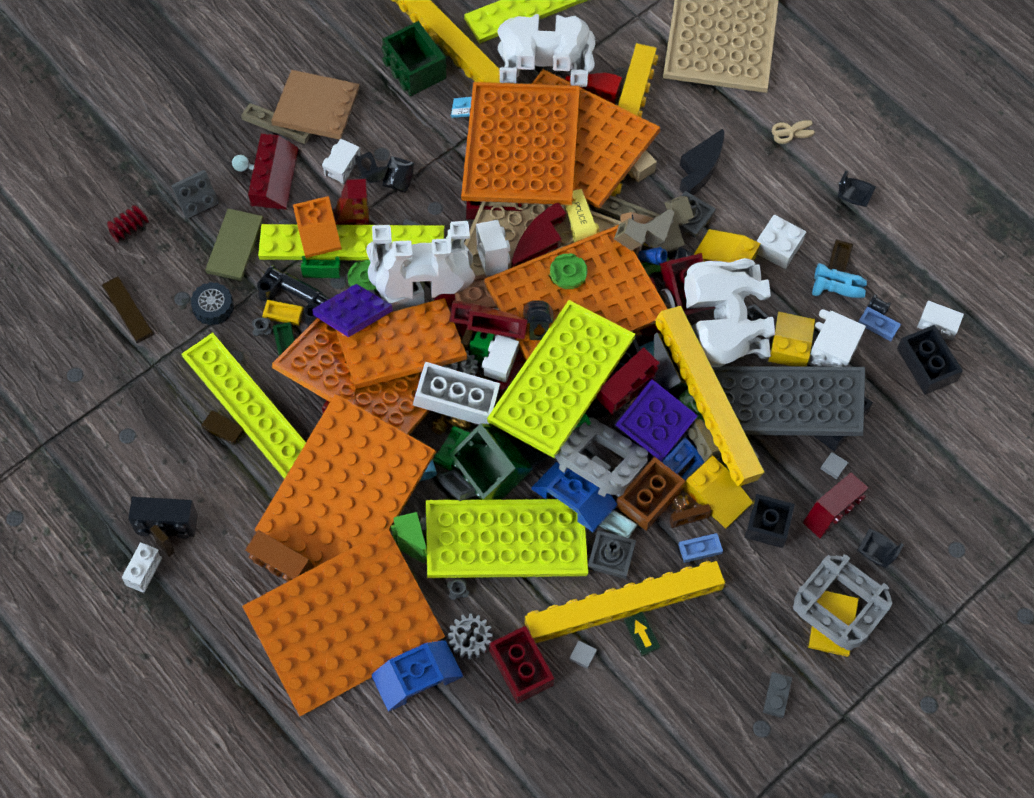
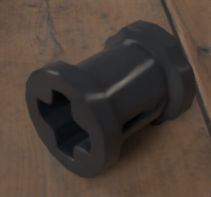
(879, 305)

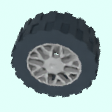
(212, 303)

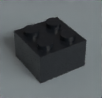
(769, 520)

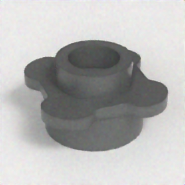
(261, 322)
(461, 584)

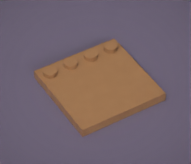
(315, 104)

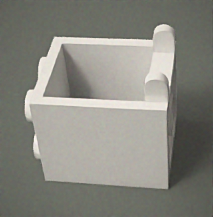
(836, 340)

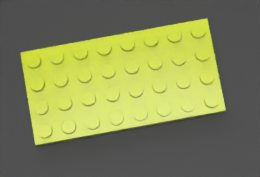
(561, 378)
(504, 539)

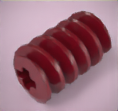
(126, 222)

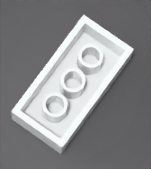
(456, 394)

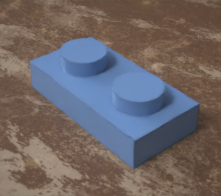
(879, 323)
(700, 547)

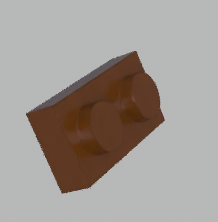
(683, 517)

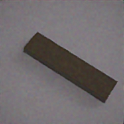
(127, 309)

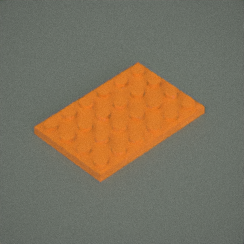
(402, 344)

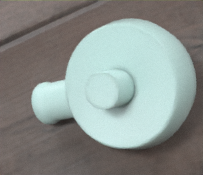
(241, 163)

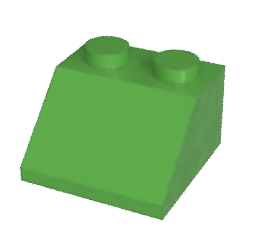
(409, 536)

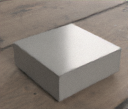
(834, 465)
(583, 654)

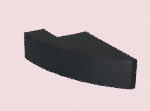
(701, 163)

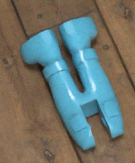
(851, 284)

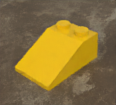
(727, 247)
(792, 340)
(714, 486)

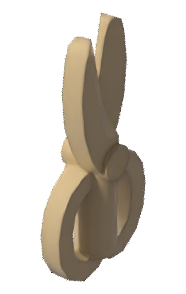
(794, 131)

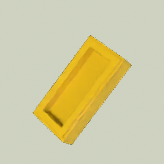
(283, 312)

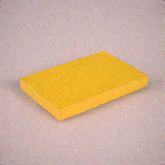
(843, 608)

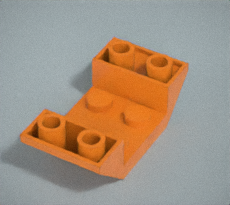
(317, 227)

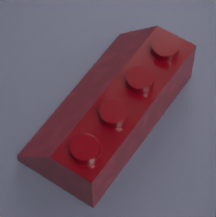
(272, 172)

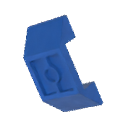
(577, 494)
(415, 672)

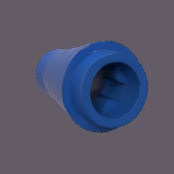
(653, 256)

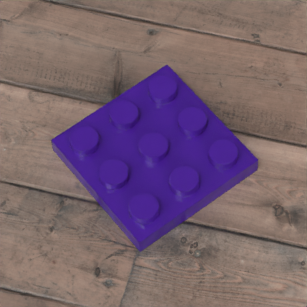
(352, 310)
(656, 420)

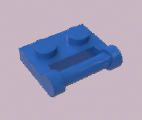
(680, 456)

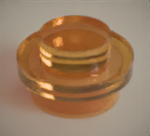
(680, 502)

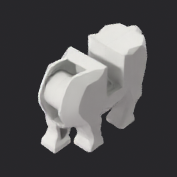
(563, 49)
(400, 264)
(725, 287)

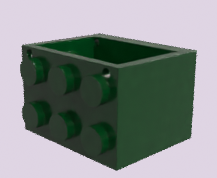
(414, 58)
(490, 462)

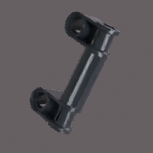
(275, 280)

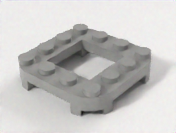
(610, 483)
(837, 631)

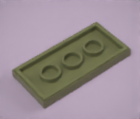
(234, 244)

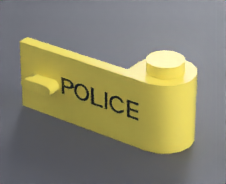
(580, 217)

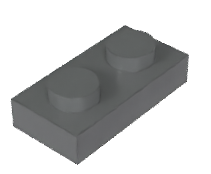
(777, 695)

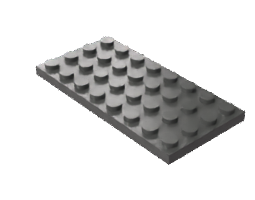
(796, 399)

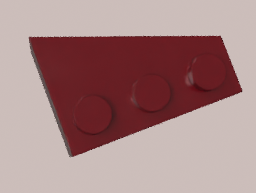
(353, 204)
(628, 381)

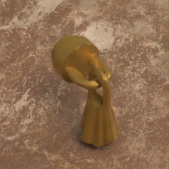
(439, 425)

